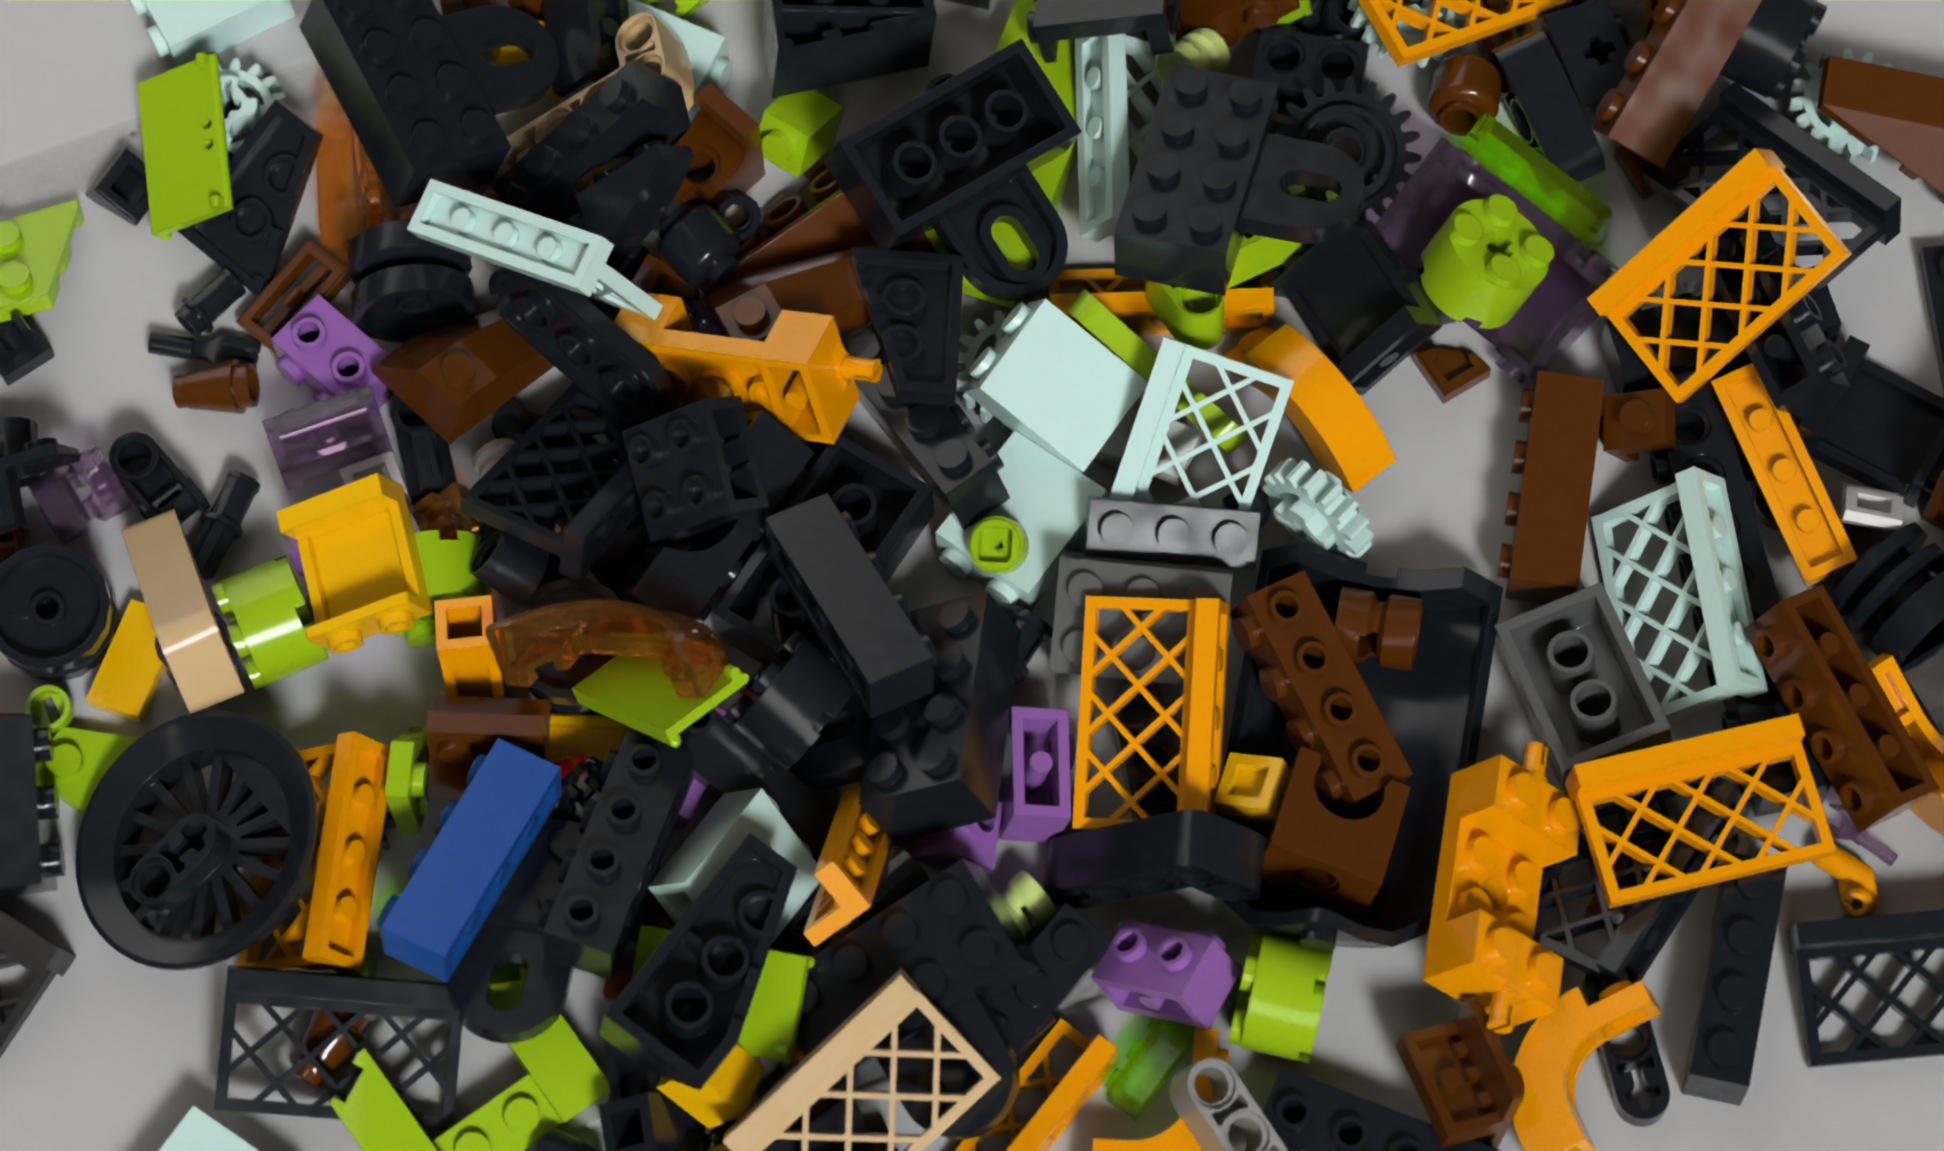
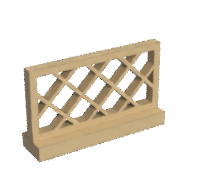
(840, 1053)

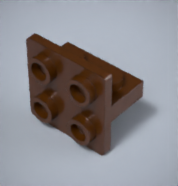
(469, 727)
(1463, 1077)

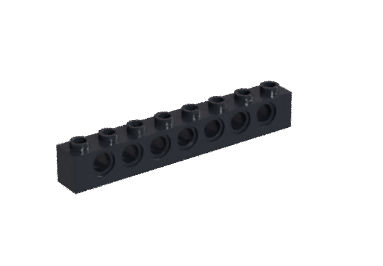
(1718, 454)

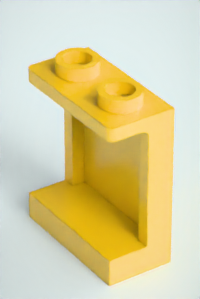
(358, 562)

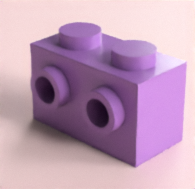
(328, 353)
(1036, 775)
(1166, 973)

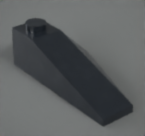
(699, 983)

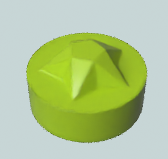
(998, 545)

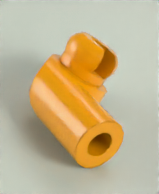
(1855, 882)

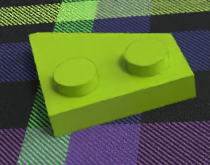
(34, 257)

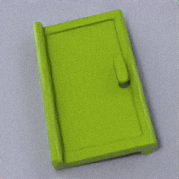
(181, 152)
(644, 699)
(776, 1005)

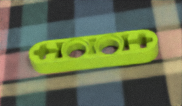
(1142, 359)

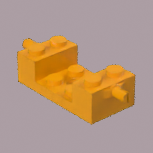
(794, 375)
(1499, 836)

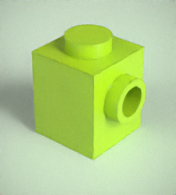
(799, 130)

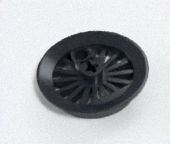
(203, 847)

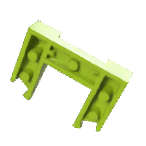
(556, 1087)

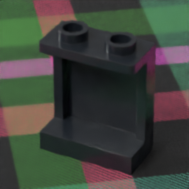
(1091, 18)
(1358, 303)
(1879, 429)

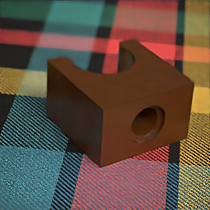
(724, 145)
(1327, 854)

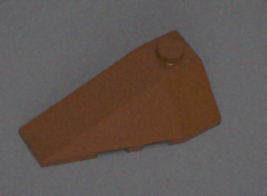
(1890, 110)
(801, 227)
(810, 285)
(461, 372)

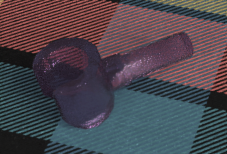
(1848, 831)

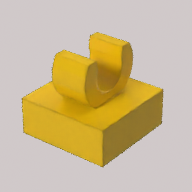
(1251, 787)

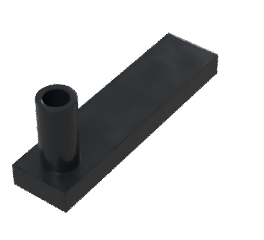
(731, 764)

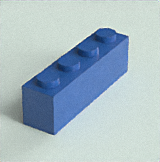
(470, 859)

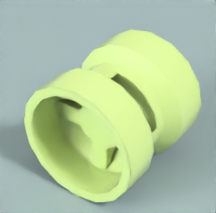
(1197, 49)
(1027, 903)

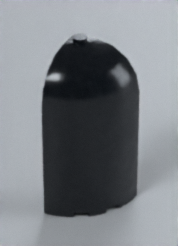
(1431, 714)

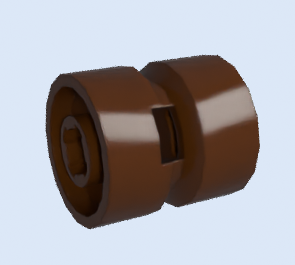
(1379, 627)

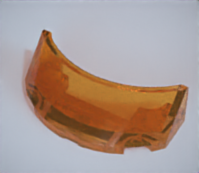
(346, 180)
(563, 631)

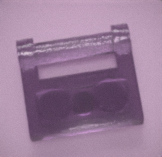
(327, 435)

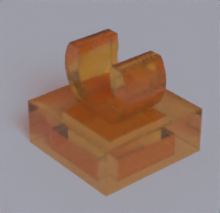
(443, 512)

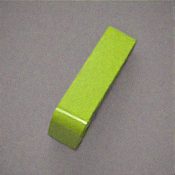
(1198, 315)

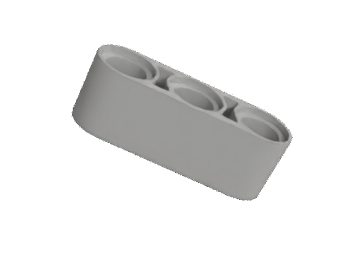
(1229, 1106)

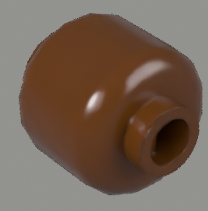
(1462, 92)

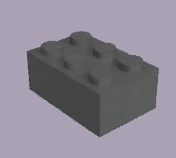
(1120, 577)
(1580, 681)

